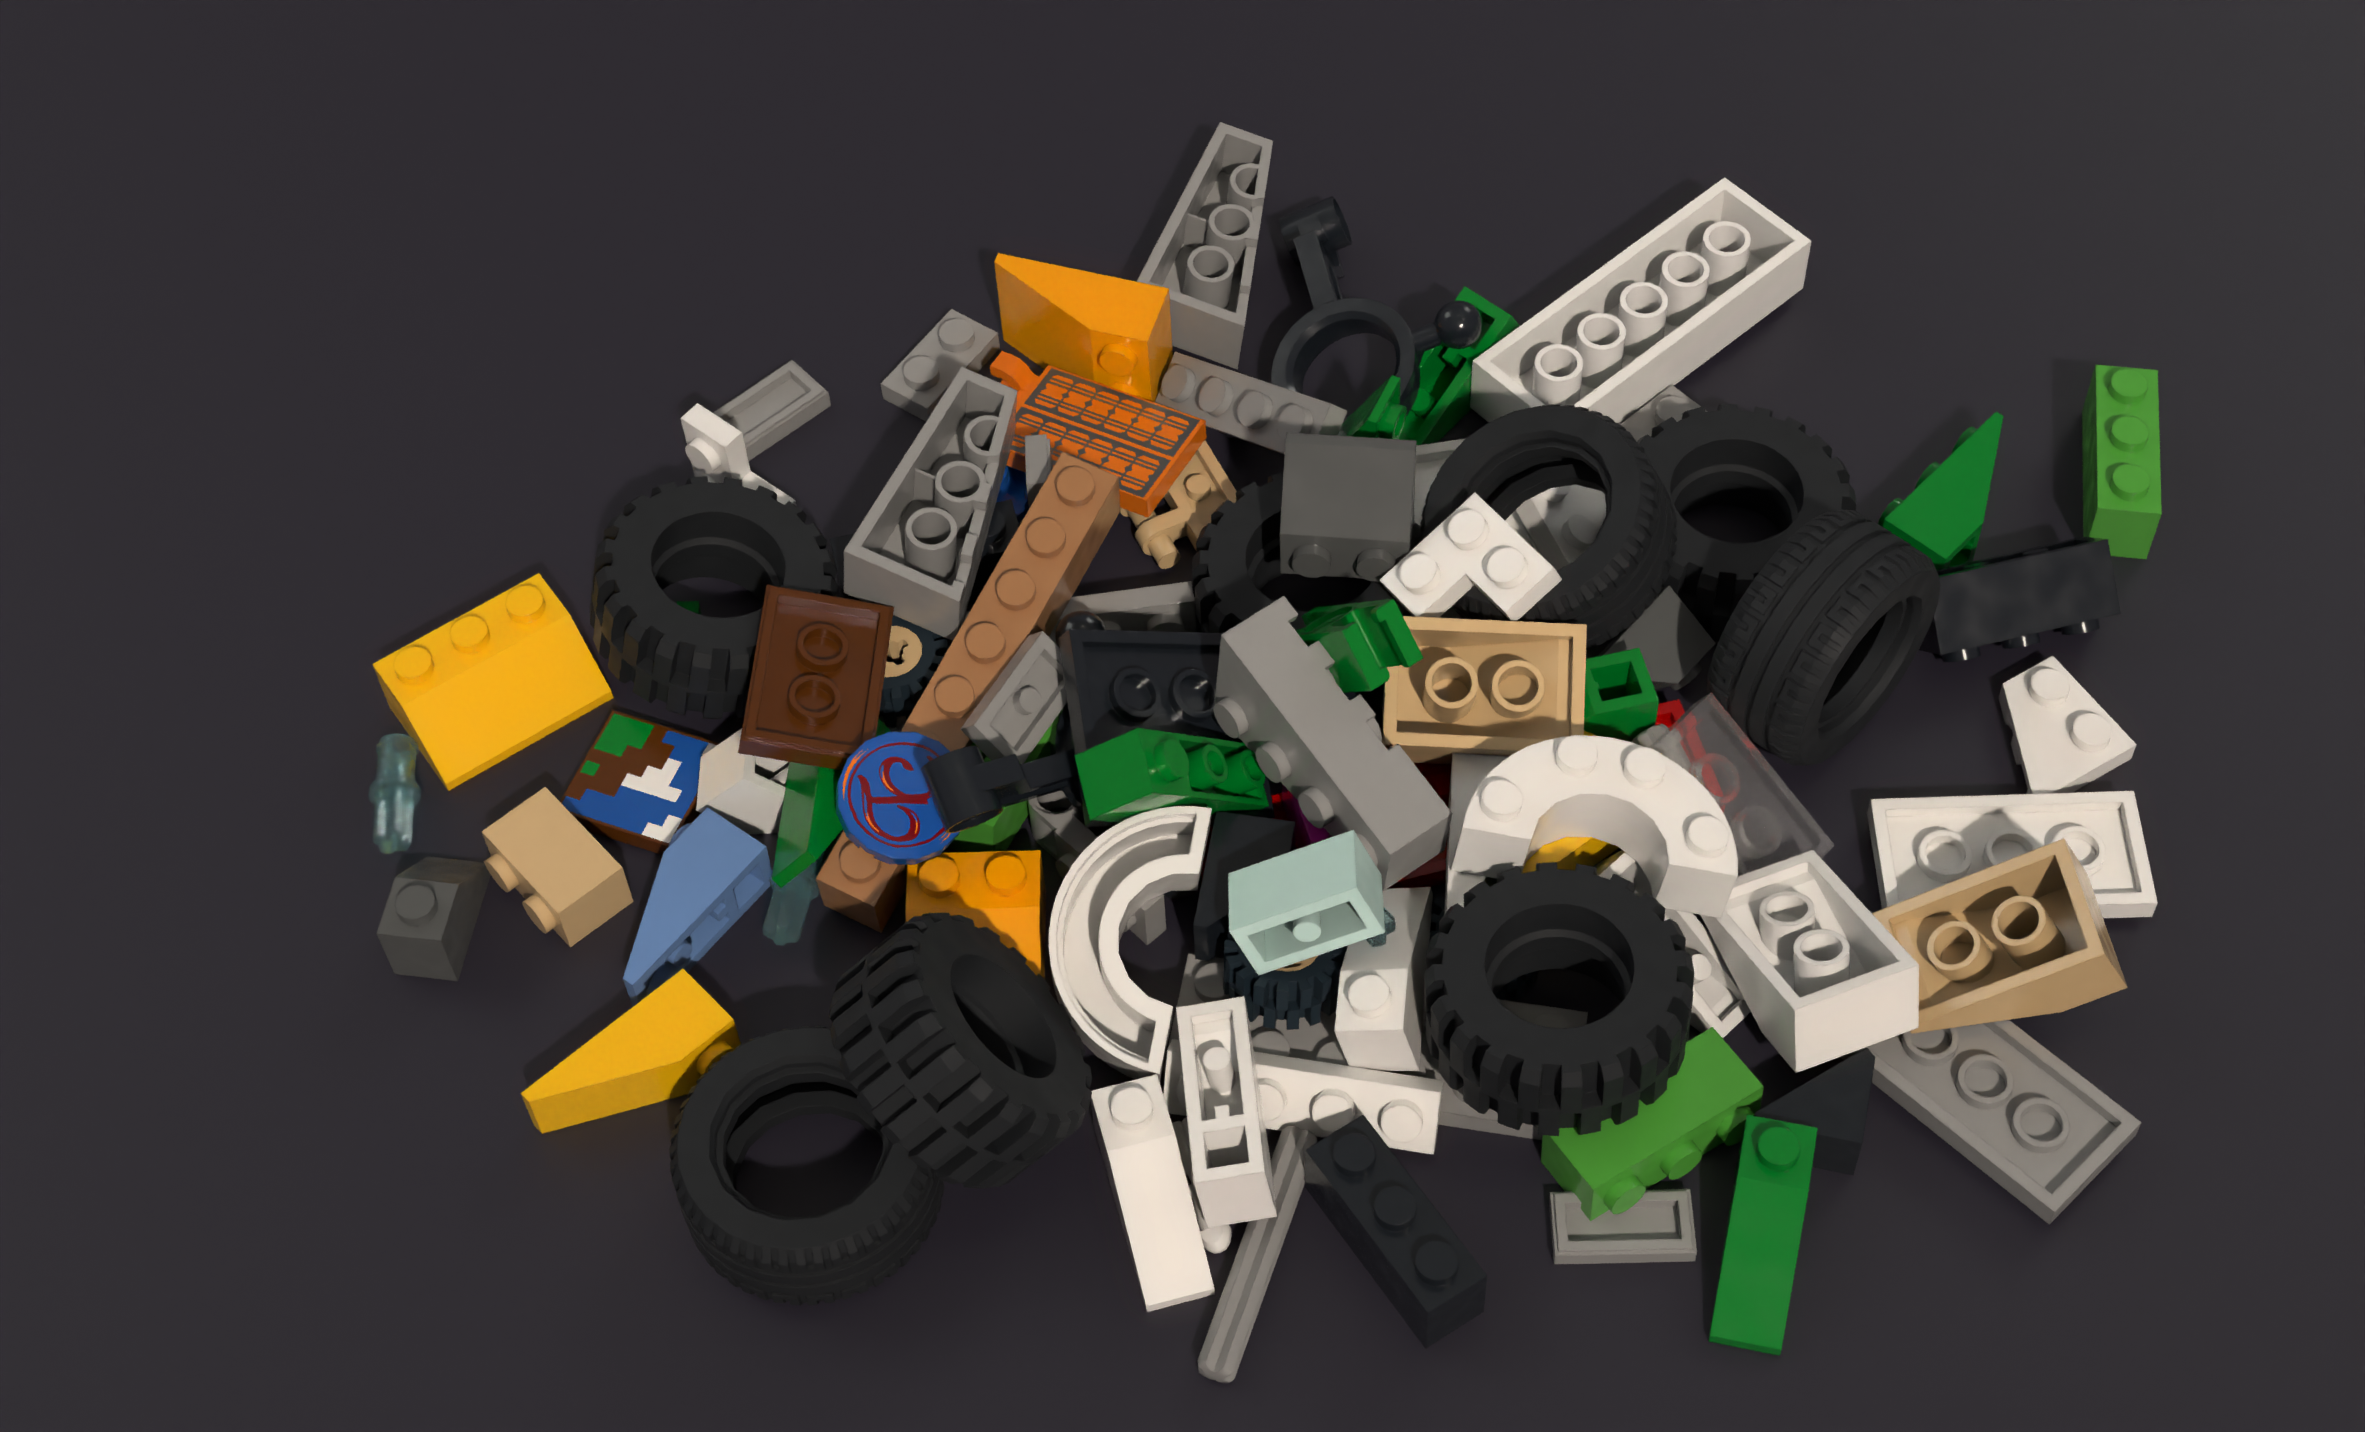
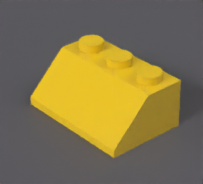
(492, 681)

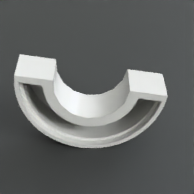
(1610, 794)
(1096, 898)

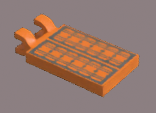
(1102, 426)

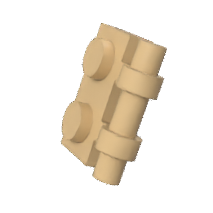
(1192, 501)

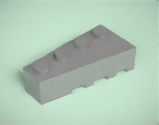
(1212, 245)
(935, 511)
(1324, 745)

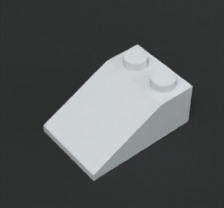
(1814, 962)

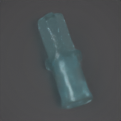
(394, 792)
(790, 905)

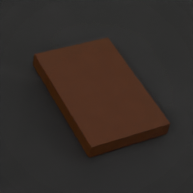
(815, 677)

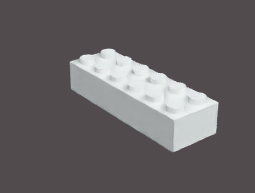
(1648, 312)

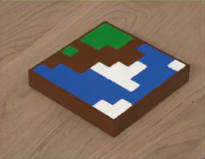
(638, 782)

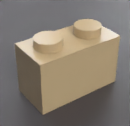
(556, 867)

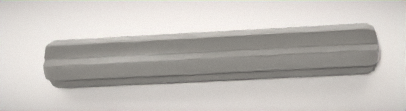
(1255, 1262)

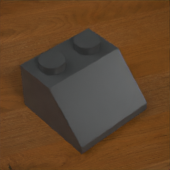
(1346, 505)

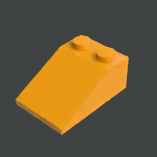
(1086, 323)
(990, 888)

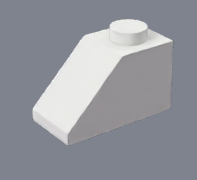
(742, 787)

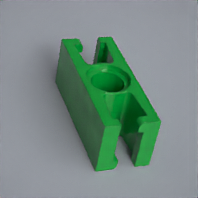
(1361, 641)

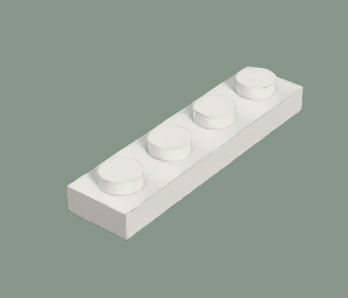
(1332, 1095)

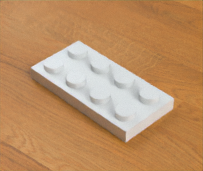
(1943, 839)

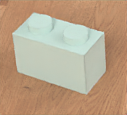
(1305, 902)

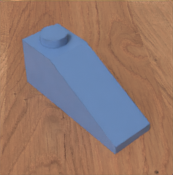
(698, 894)

